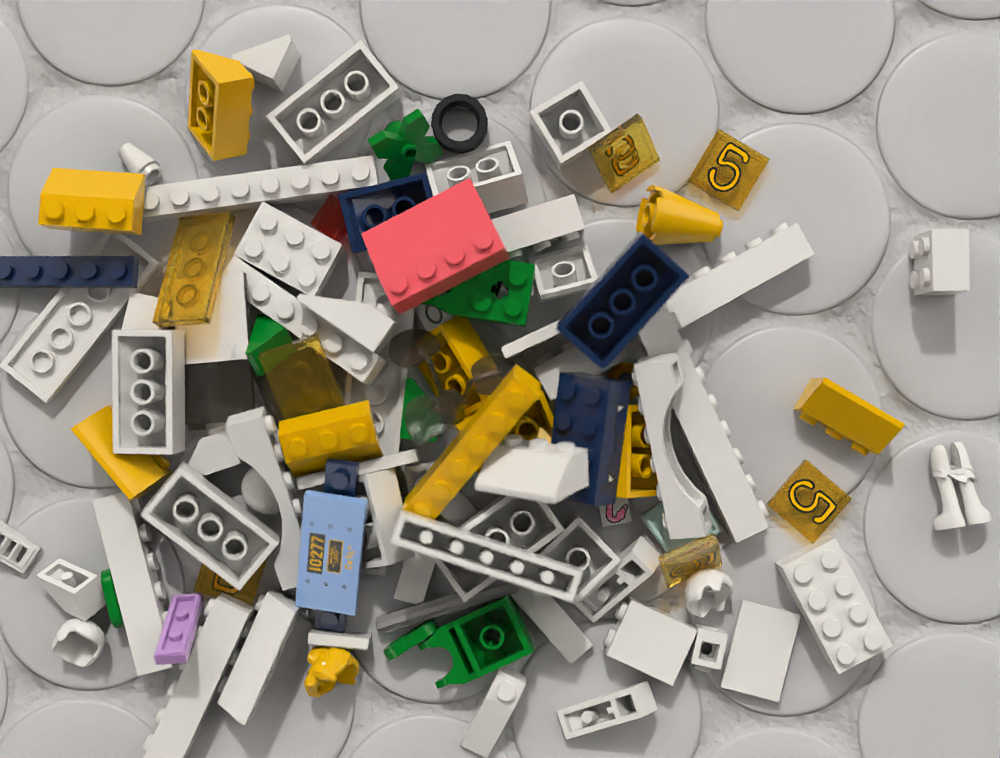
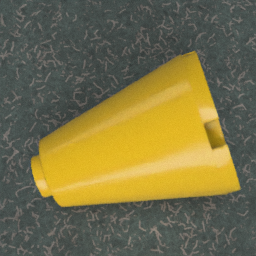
(676, 220)

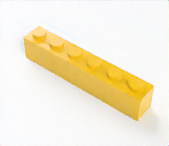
(473, 444)

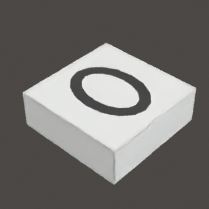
(431, 316)

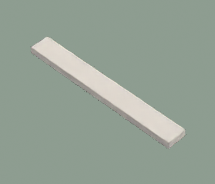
(538, 606)

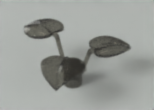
(430, 416)

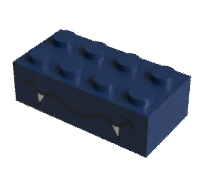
(622, 300)
(593, 417)

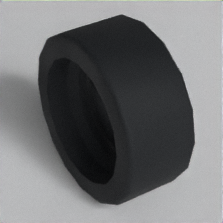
(444, 106)

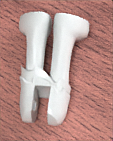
(958, 473)

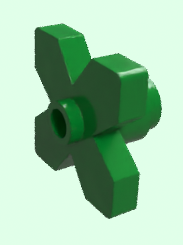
(404, 143)

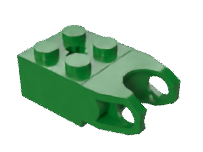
(476, 301)
(471, 647)

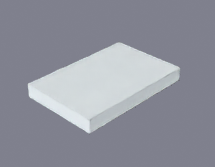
(760, 650)

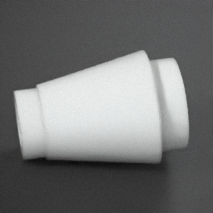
(140, 163)

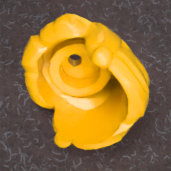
(327, 667)

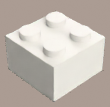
(569, 124)
(940, 262)
(582, 549)

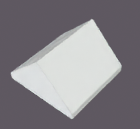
(271, 61)
(563, 273)

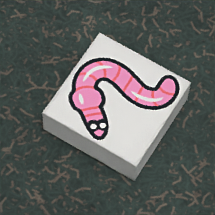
(615, 513)

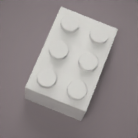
(290, 250)

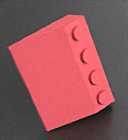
(434, 246)

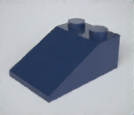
(379, 203)

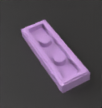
(179, 629)

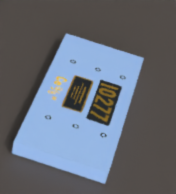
(331, 552)

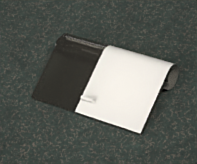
(216, 367)

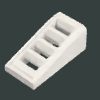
(21, 541)

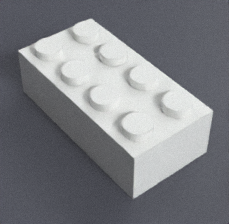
(334, 104)
(508, 520)
(210, 525)
(833, 604)

